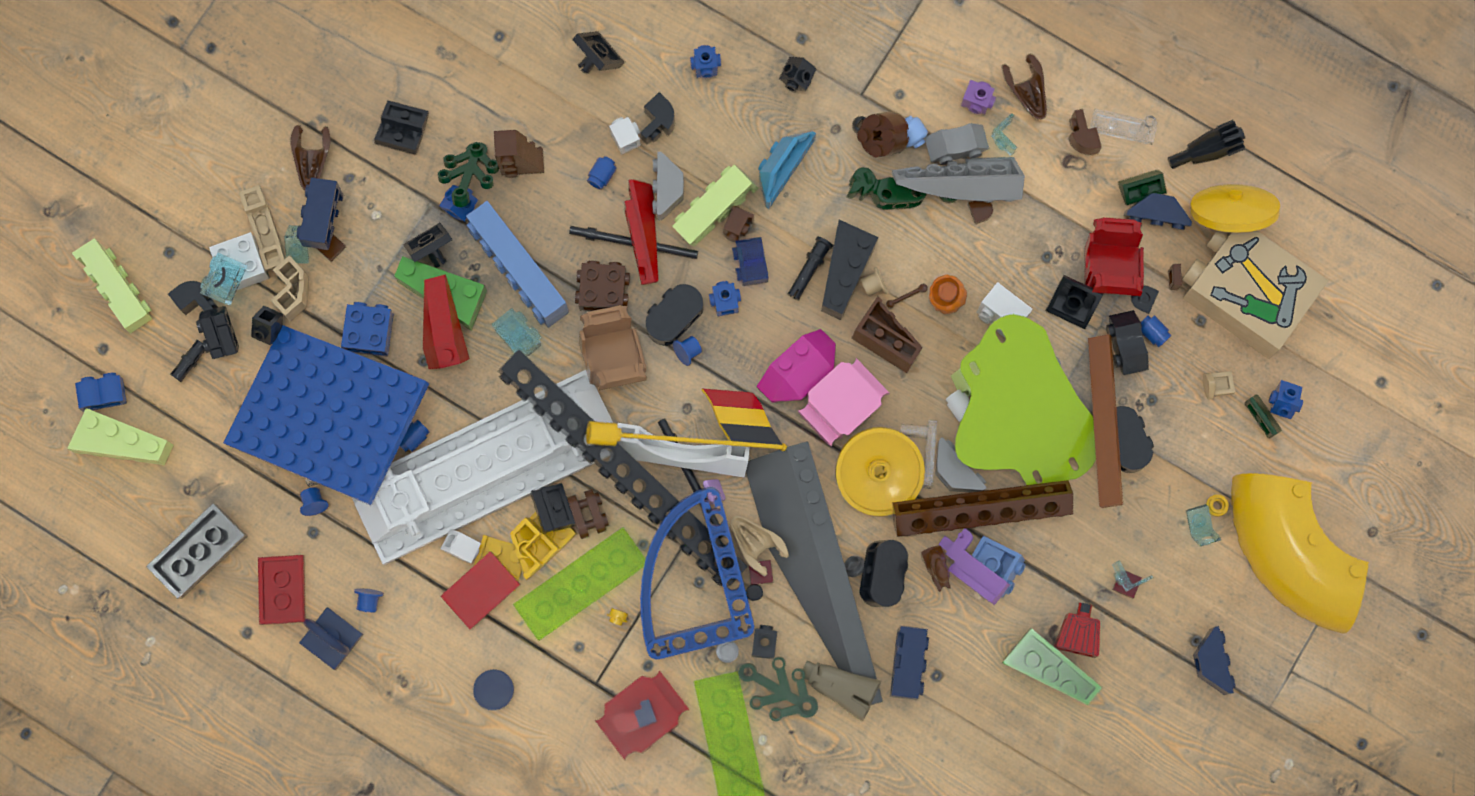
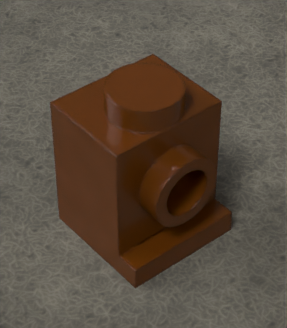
(737, 224)

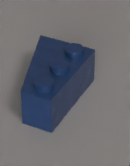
(319, 213)
(909, 663)

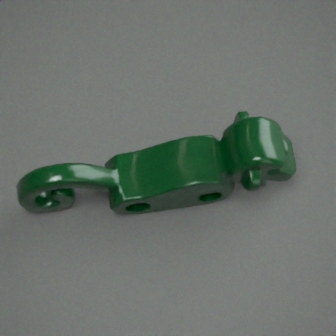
(897, 196)

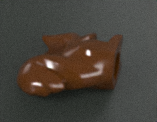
(936, 565)

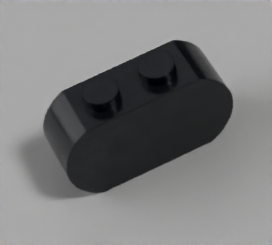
(674, 314)
(1133, 443)
(884, 573)

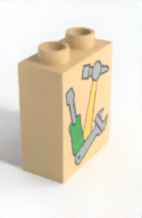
(1253, 289)

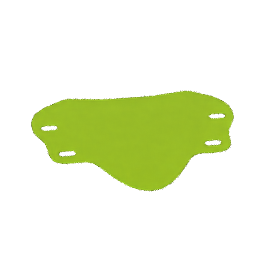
(1023, 407)

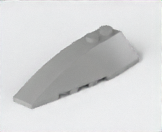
(974, 180)

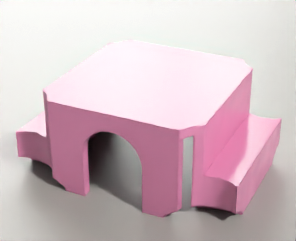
(842, 401)

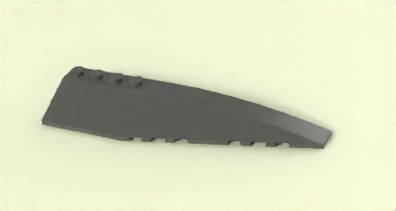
(795, 509)

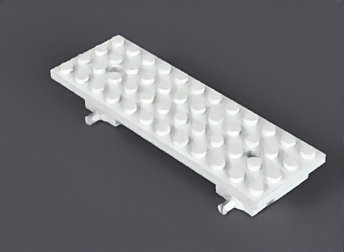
(475, 472)

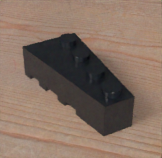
(848, 261)

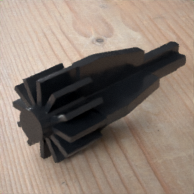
(1212, 145)

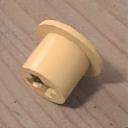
(874, 283)

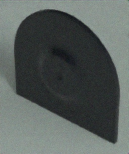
(1146, 299)

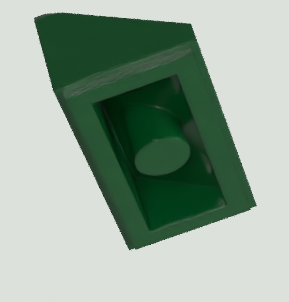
(1140, 186)
(1263, 416)

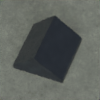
(1074, 302)

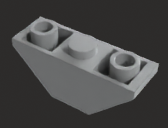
(668, 186)
(953, 472)

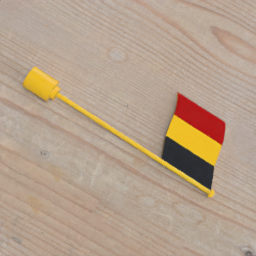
(737, 414)

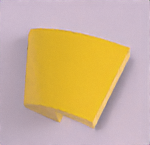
(536, 548)

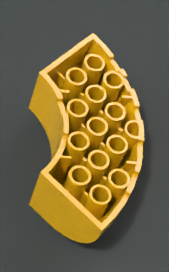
(1294, 553)

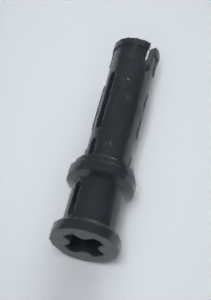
(814, 259)

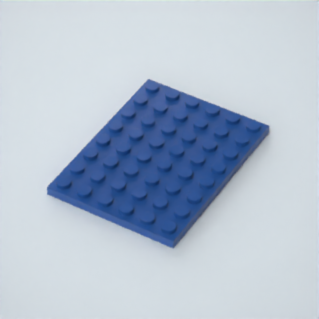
(326, 414)

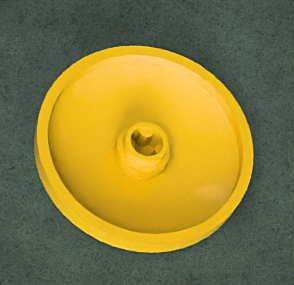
(1235, 208)
(879, 469)

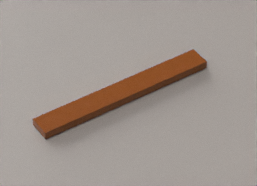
(1105, 421)

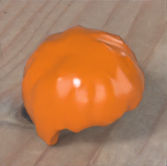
(947, 294)

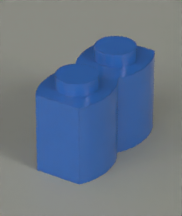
(100, 392)

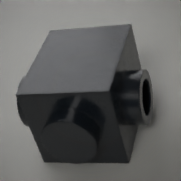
(266, 325)

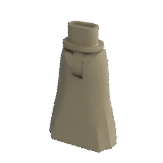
(847, 689)

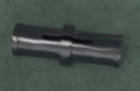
(188, 361)

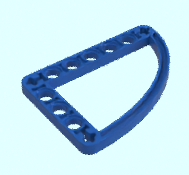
(725, 573)

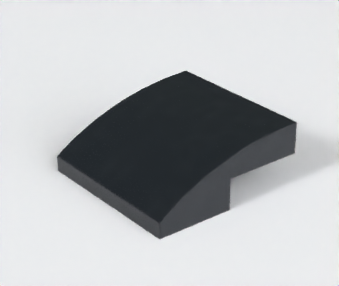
(401, 127)

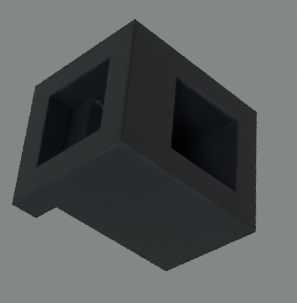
(768, 651)

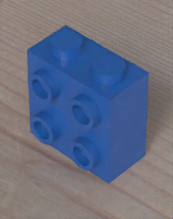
(367, 329)

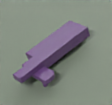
(971, 570)

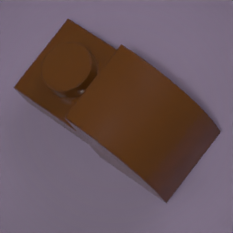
(1083, 139)

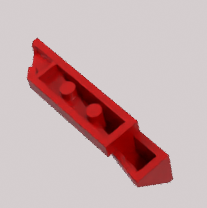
(642, 229)

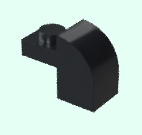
(662, 117)
(188, 297)

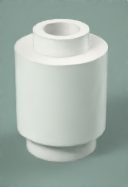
(958, 403)

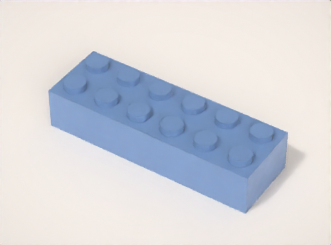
(517, 264)

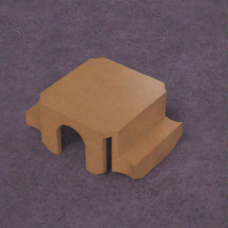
(611, 348)

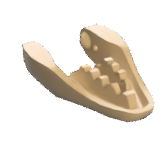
(754, 540)

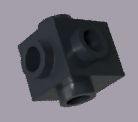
(797, 74)

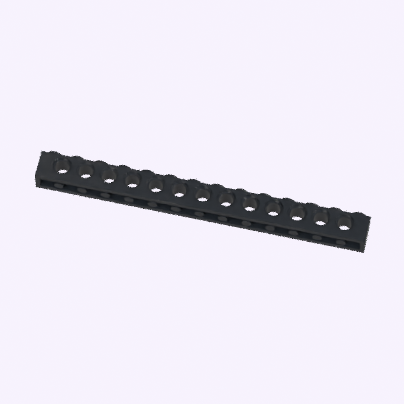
(618, 456)

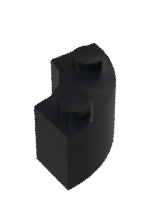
(1128, 342)

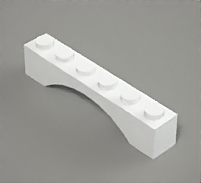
(708, 458)

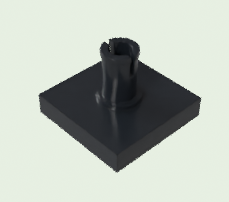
(597, 52)
(429, 244)

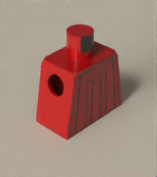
(1080, 633)

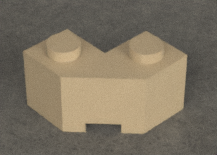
(293, 297)

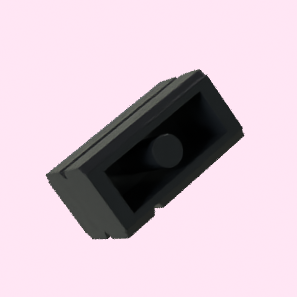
(218, 332)

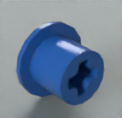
(687, 349)
(312, 502)
(367, 599)

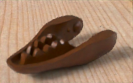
(1032, 91)
(308, 162)

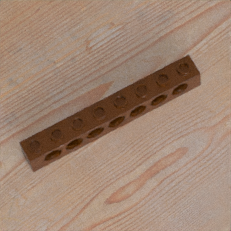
(982, 508)

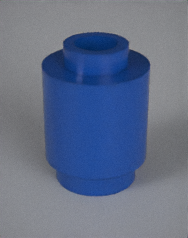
(601, 172)
(1155, 330)
(414, 436)

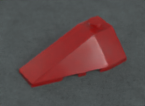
(441, 327)

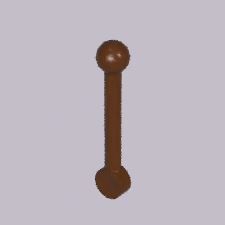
(922, 288)

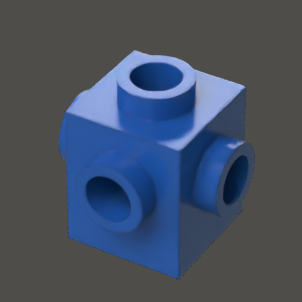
(705, 61)
(457, 212)
(727, 305)
(1283, 403)

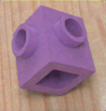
(978, 97)

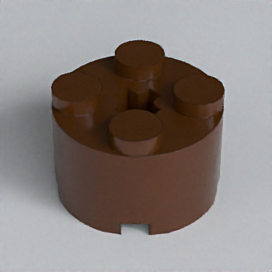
(883, 134)

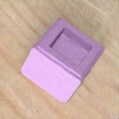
(716, 484)

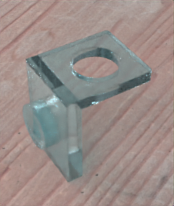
(1001, 139)
(293, 246)
(1201, 525)
(1123, 579)

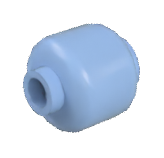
(916, 132)

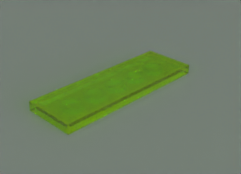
(580, 584)
(729, 736)

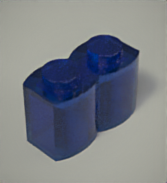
(751, 261)

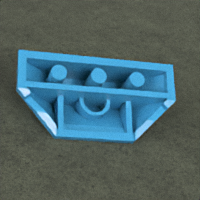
(782, 163)

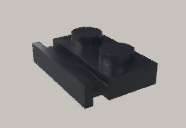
(552, 508)

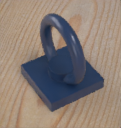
(330, 638)

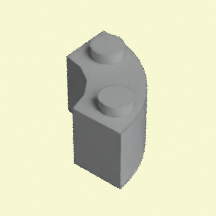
(957, 143)

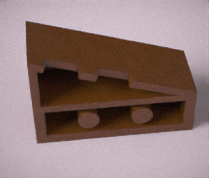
(516, 155)
(886, 337)

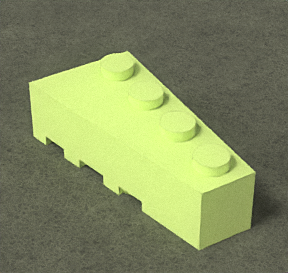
(714, 204)
(114, 285)
(111, 438)

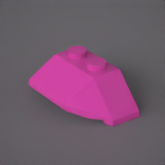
(799, 368)

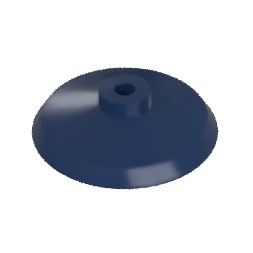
(493, 689)

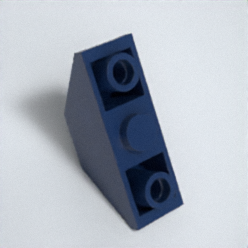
(1159, 210)
(1213, 662)

